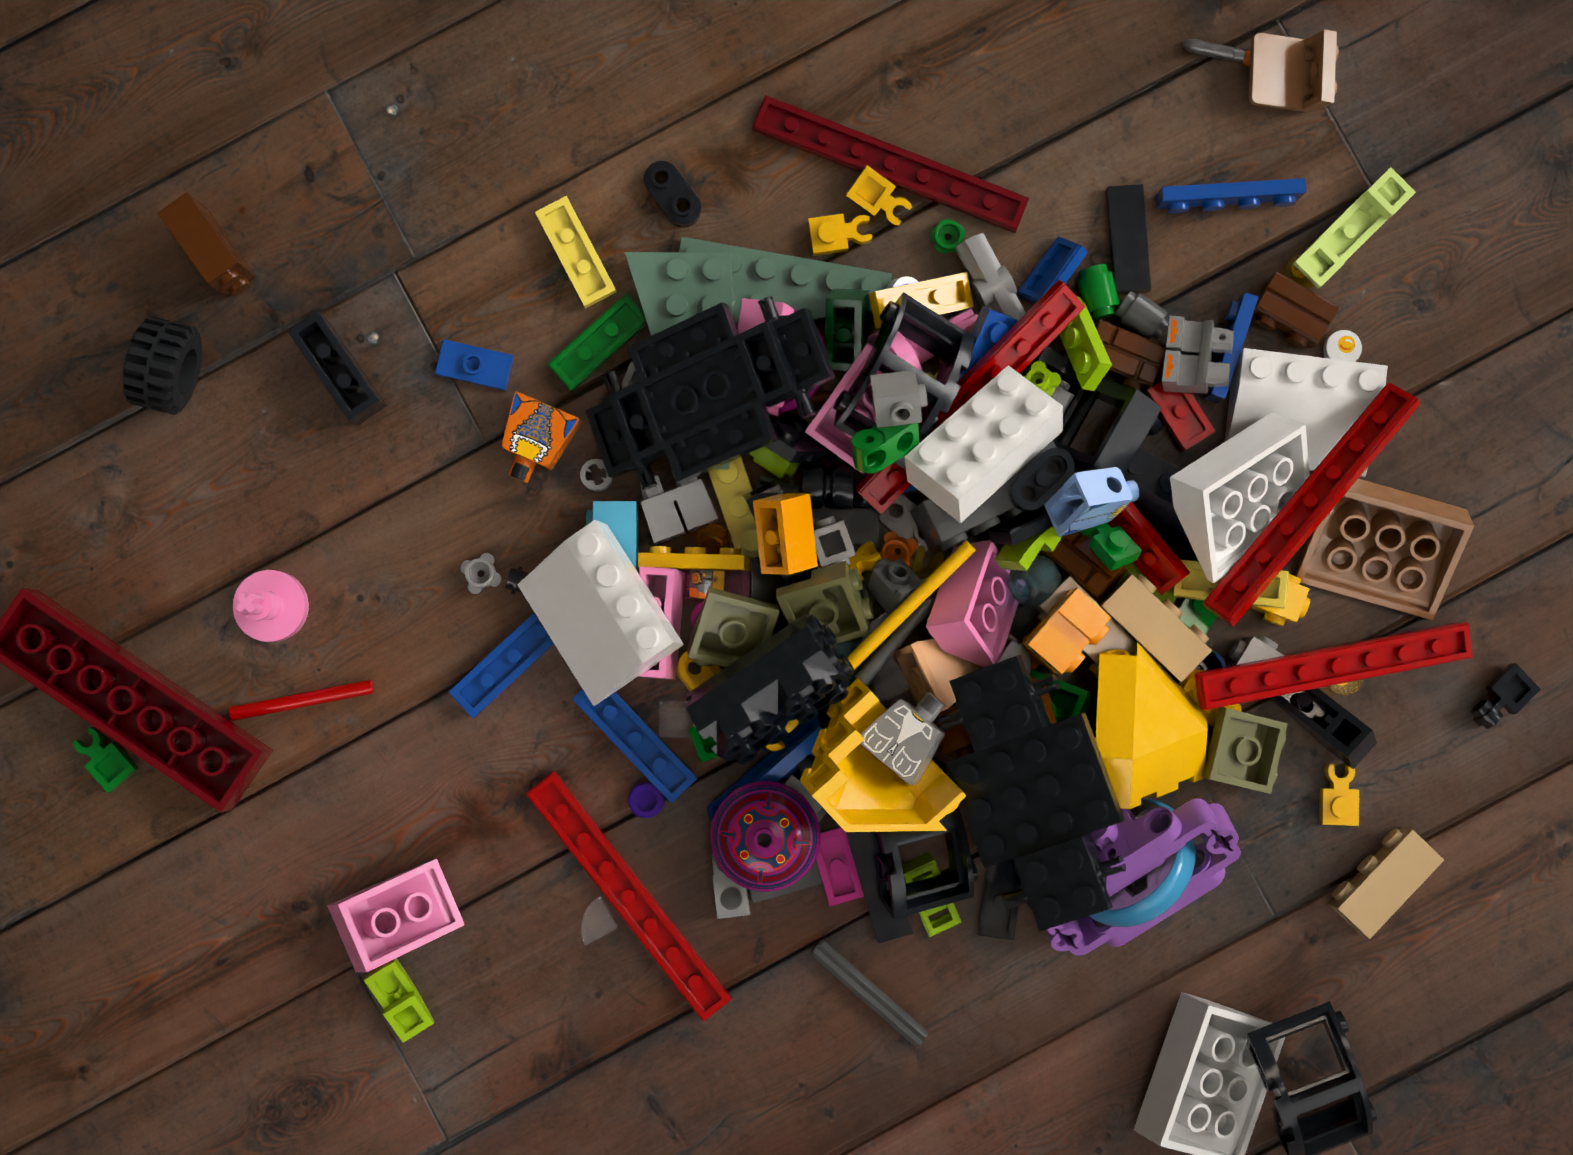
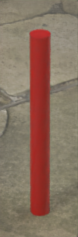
(301, 700)

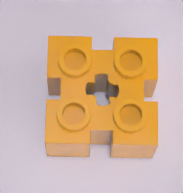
(1066, 631)

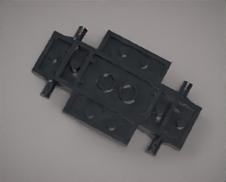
(707, 392)
(1034, 792)

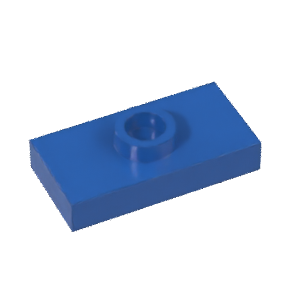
(1055, 265)
(474, 365)

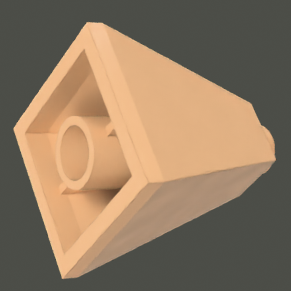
(931, 669)

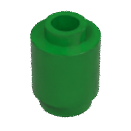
(1098, 291)

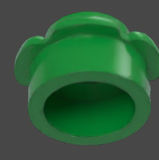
(945, 227)

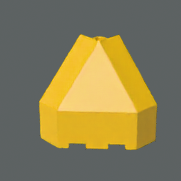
(1146, 727)
(860, 788)

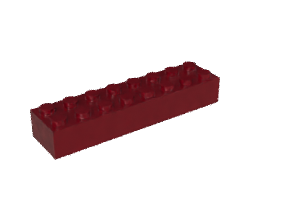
(129, 700)

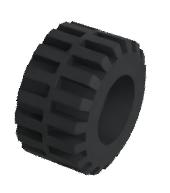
(162, 365)

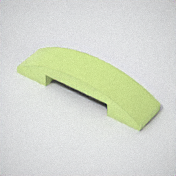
(1353, 228)

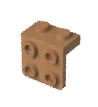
(1293, 71)

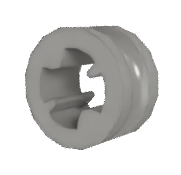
(590, 484)

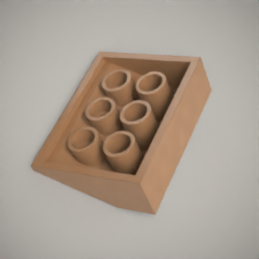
(1387, 548)

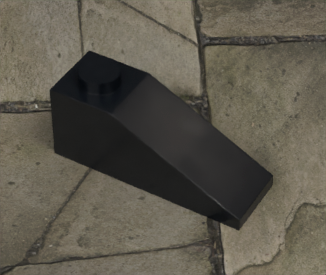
(1329, 724)

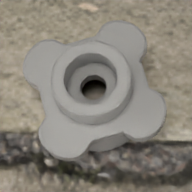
(471, 569)

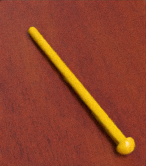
(899, 615)

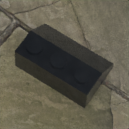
(1156, 500)

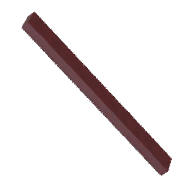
(896, 164)

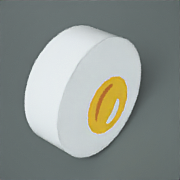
(1342, 346)

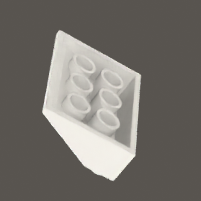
(1308, 389)
(1239, 489)
(599, 611)
(1205, 1081)

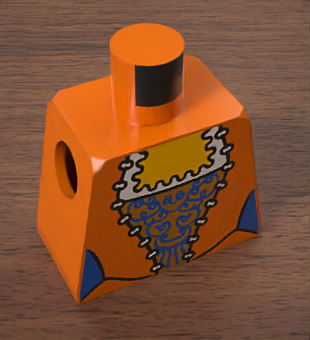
(536, 435)

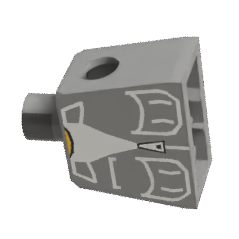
(906, 737)

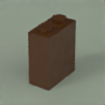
(207, 245)

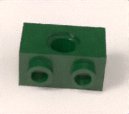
(846, 326)

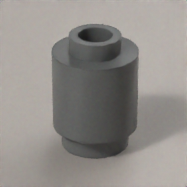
(1142, 316)

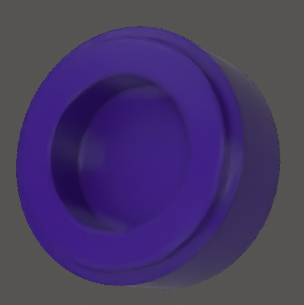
(645, 800)

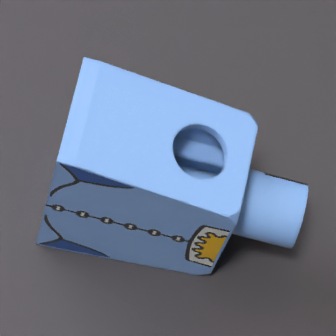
(1090, 500)

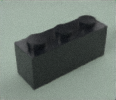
(337, 368)

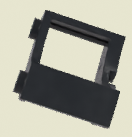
(929, 332)
(1127, 430)
(930, 892)
(1330, 1126)

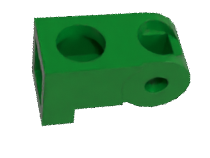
(883, 446)

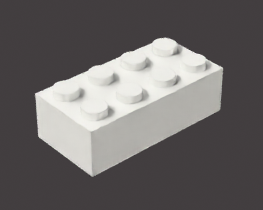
(984, 443)

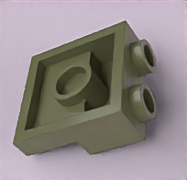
(832, 598)
(729, 627)
(1245, 750)

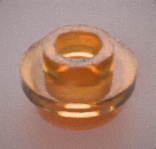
(713, 538)

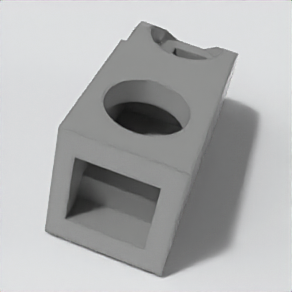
(729, 897)

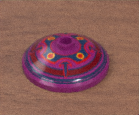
(771, 810)

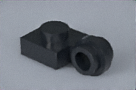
(1511, 690)

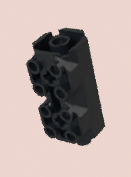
(768, 687)

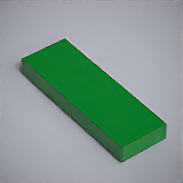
(598, 342)

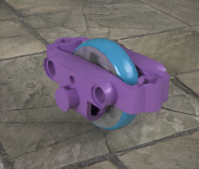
(1160, 874)

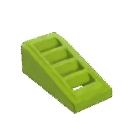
(917, 867)

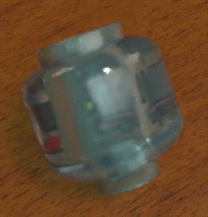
(1037, 583)

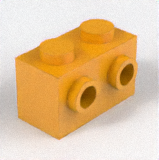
(785, 533)

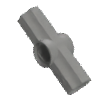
(990, 280)

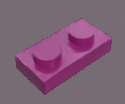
(838, 867)

